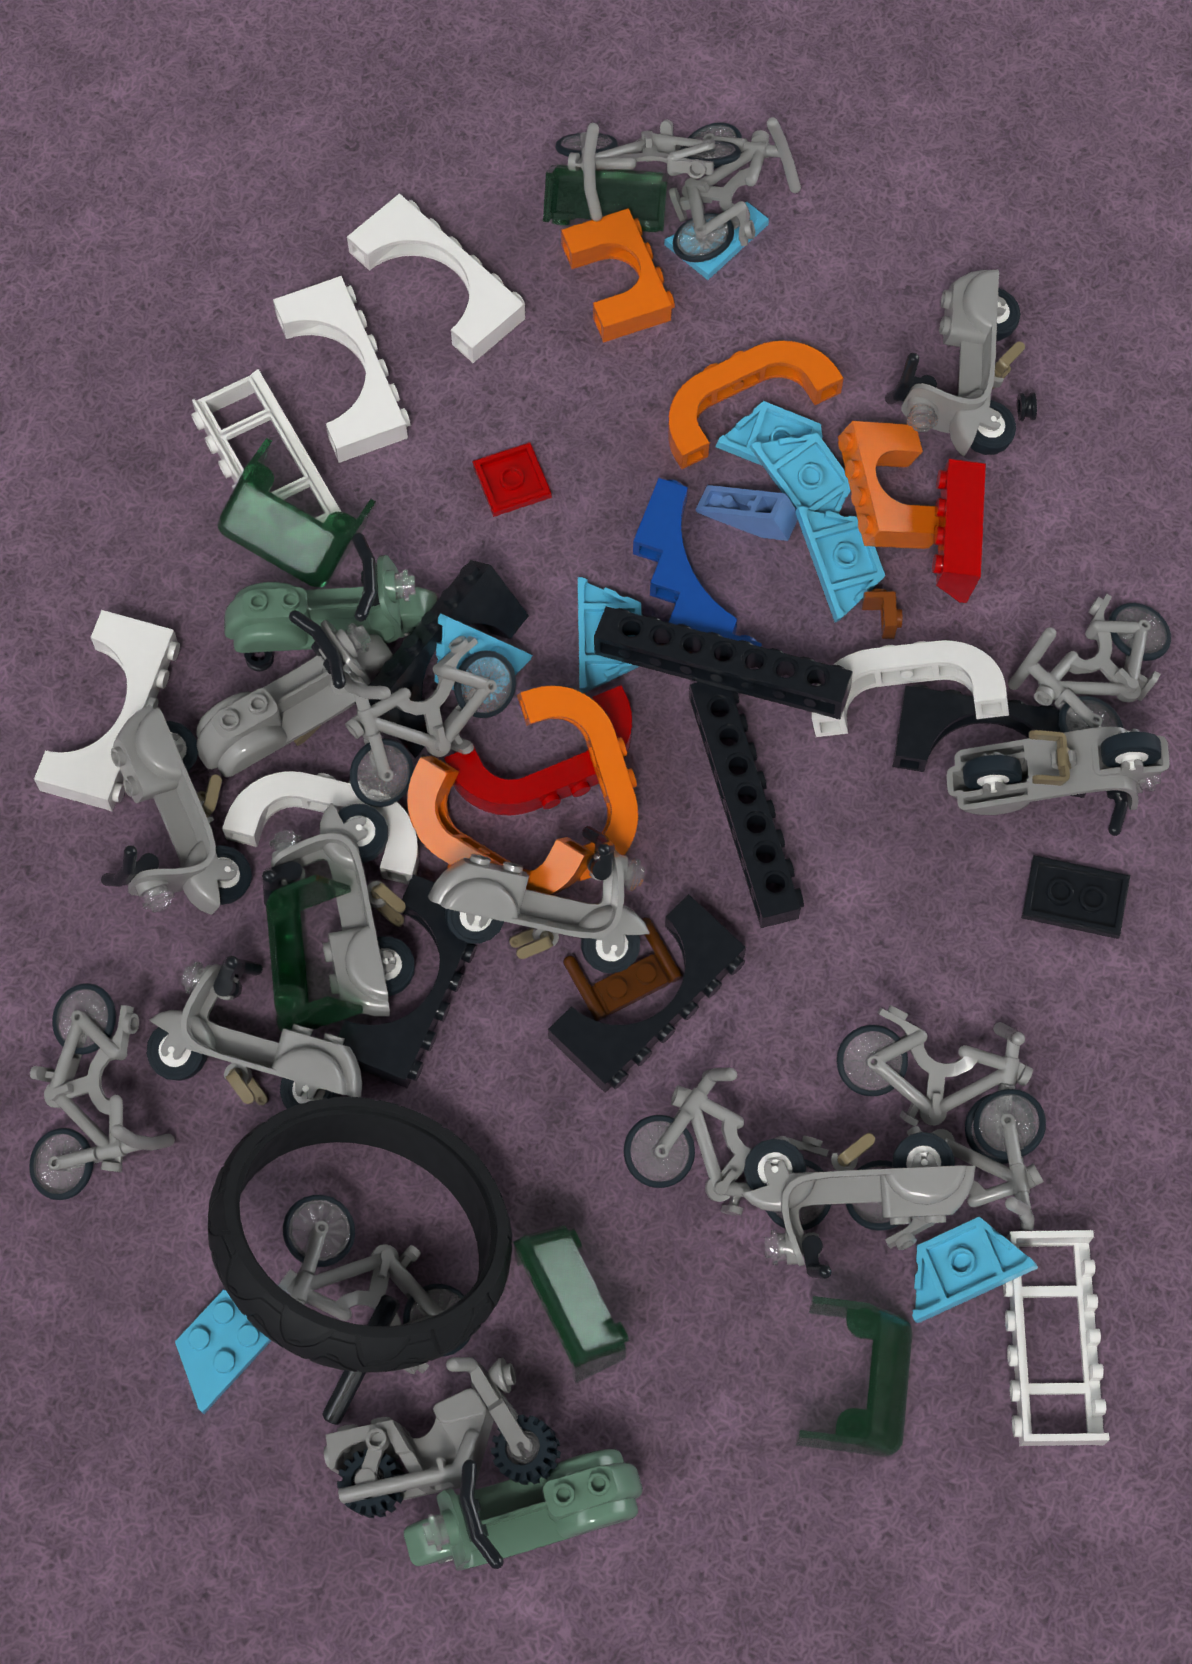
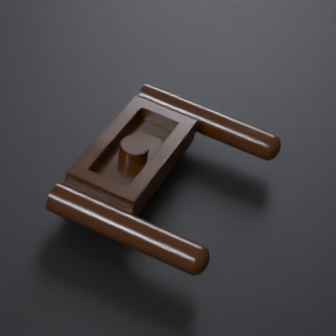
(630, 984)

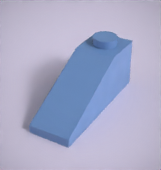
(752, 511)

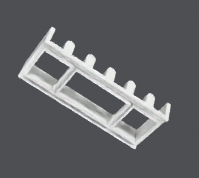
(229, 462)
(1089, 1340)

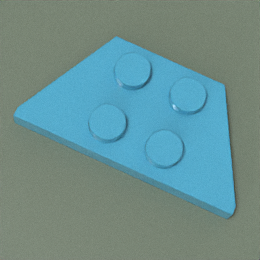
(765, 425)
(805, 472)
(840, 558)
(453, 629)
(595, 669)
(963, 1266)
(218, 1349)

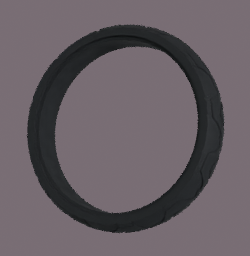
(319, 1336)

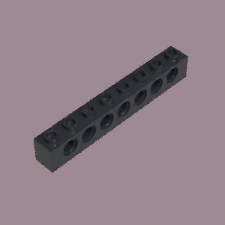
(735, 674)
(769, 906)

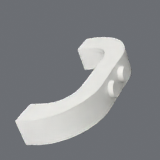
(922, 663)
(316, 792)

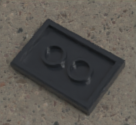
(1075, 897)

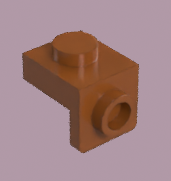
(885, 602)

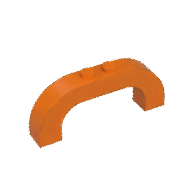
(741, 371)
(605, 752)
(430, 818)

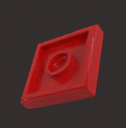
(511, 479)

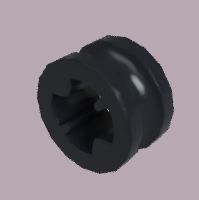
(1026, 406)
(259, 665)

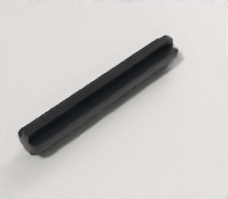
(350, 1381)

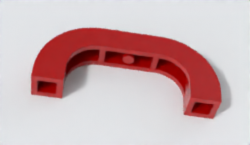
(544, 787)

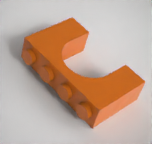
(620, 238)
(880, 517)

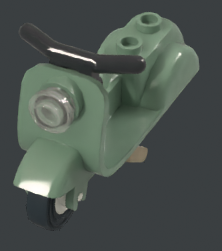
(384, 606)
(517, 1518)

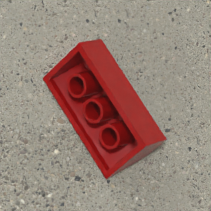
(959, 528)

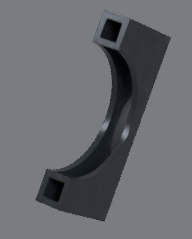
(472, 598)
(933, 714)
(397, 1047)
(609, 1050)

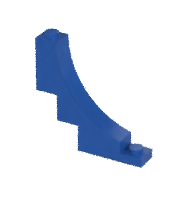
(673, 580)

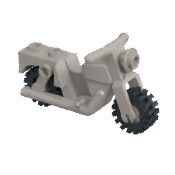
(461, 1431)

